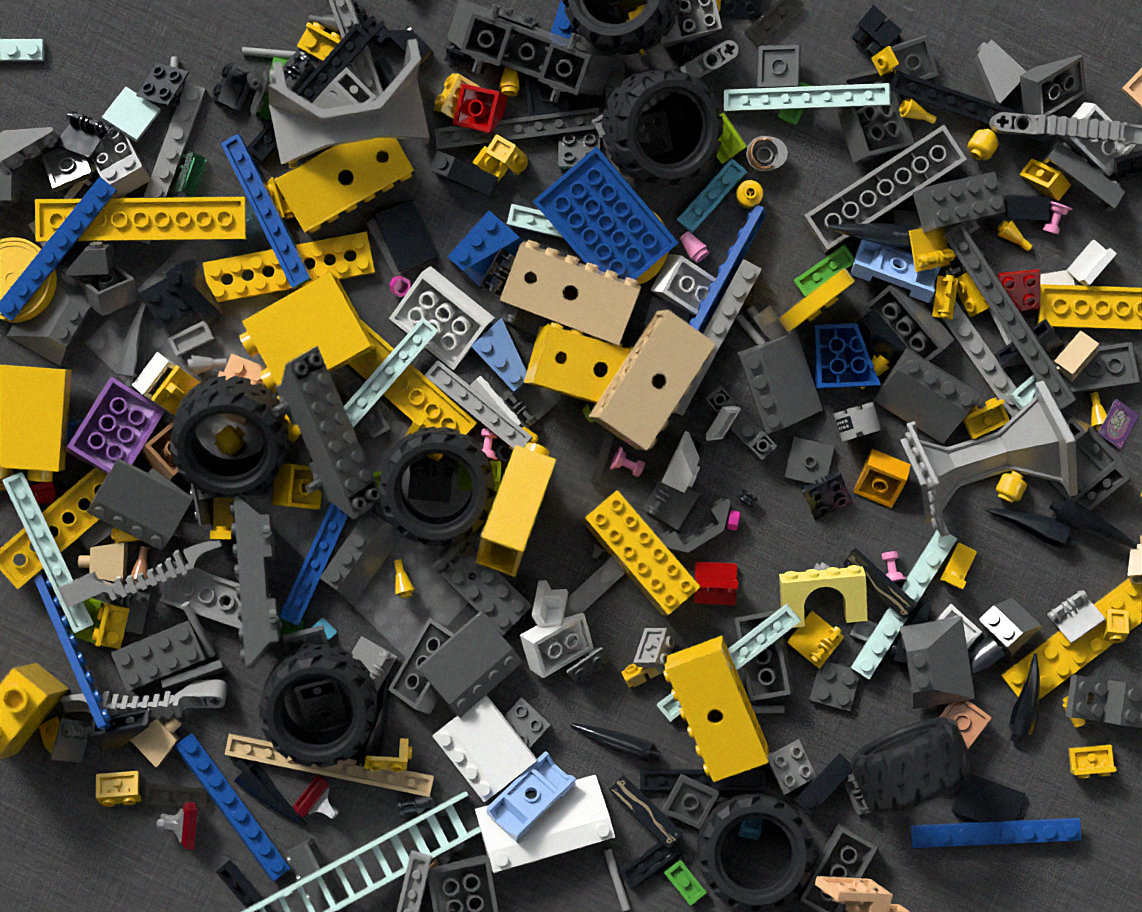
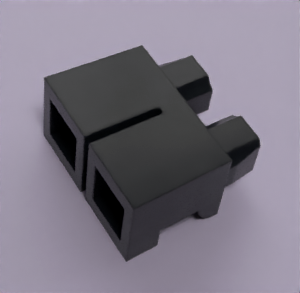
(867, 29)

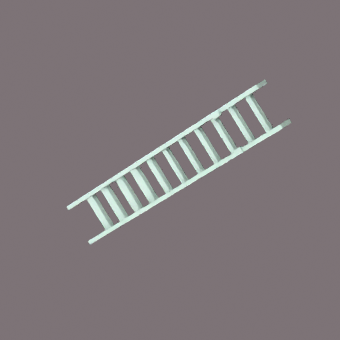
(402, 854)

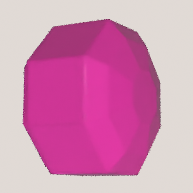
(399, 286)
(732, 520)

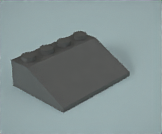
(873, 129)
(780, 382)
(926, 395)
(139, 504)
(469, 664)
(463, 886)

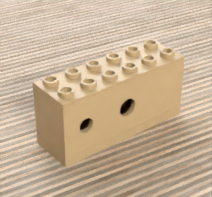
(539, 285)
(671, 354)

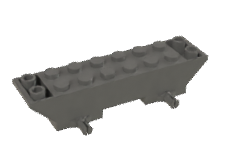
(529, 50)
(338, 459)
(257, 611)

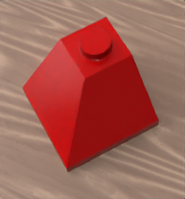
(479, 108)

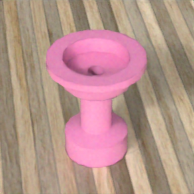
(1057, 209)
(489, 436)
(621, 460)
(890, 557)

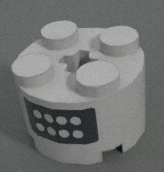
(857, 421)

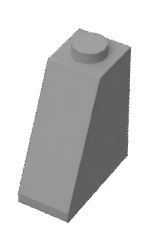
(997, 70)

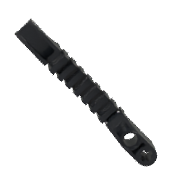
(398, 37)

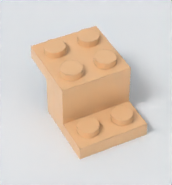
(244, 368)

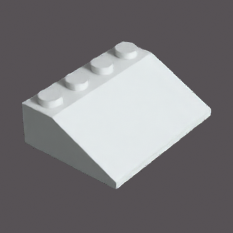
(448, 310)
(485, 748)

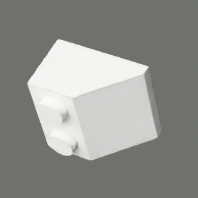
(153, 376)
(683, 465)

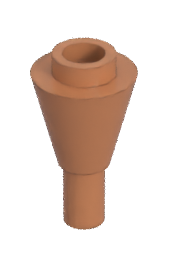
(141, 564)

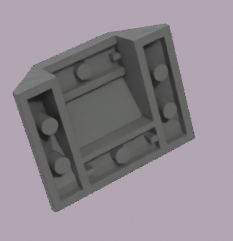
(57, 324)
(1097, 466)
(937, 662)

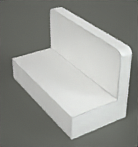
(1090, 263)

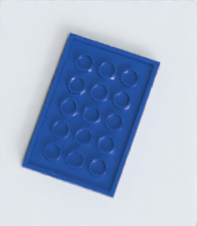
(605, 218)

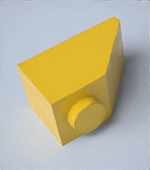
(1045, 179)

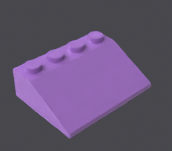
(114, 427)

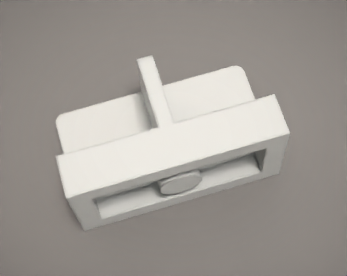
(549, 605)

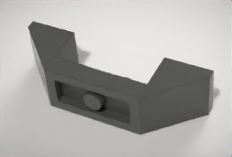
(742, 426)
(719, 511)

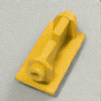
(282, 205)
(945, 297)
(635, 675)

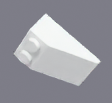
(1097, 152)
(682, 283)
(556, 646)

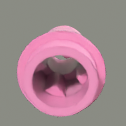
(694, 247)

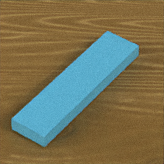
(711, 195)

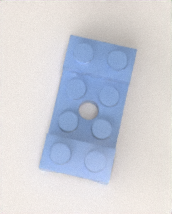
(879, 261)
(515, 811)

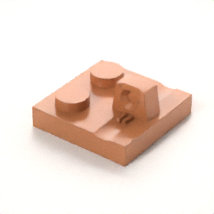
(969, 719)

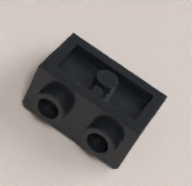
(232, 87)
(1128, 166)

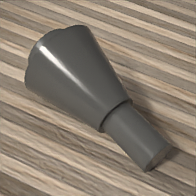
(326, 21)

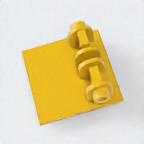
(930, 249)
(816, 639)

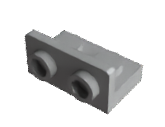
(654, 648)

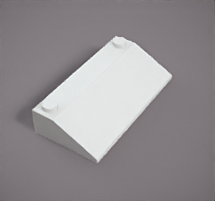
(568, 824)

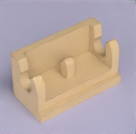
(1076, 355)

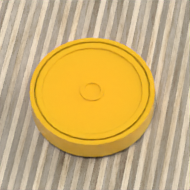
(14, 259)
(823, 296)

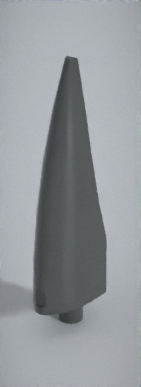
(133, 352)

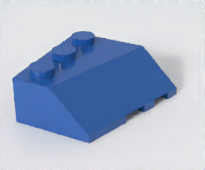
(481, 246)
(841, 358)

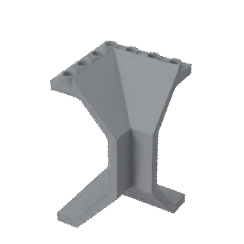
(306, 129)
(1030, 444)

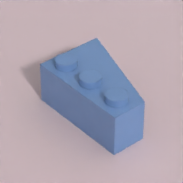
(501, 355)

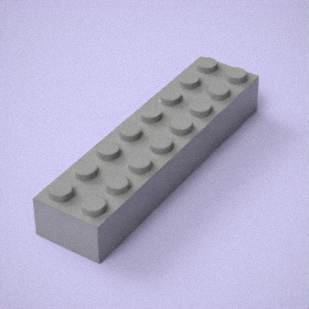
(885, 187)

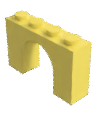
(849, 581)

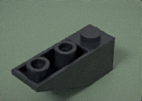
(880, 336)

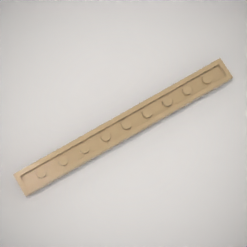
(263, 751)

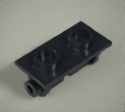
(461, 59)

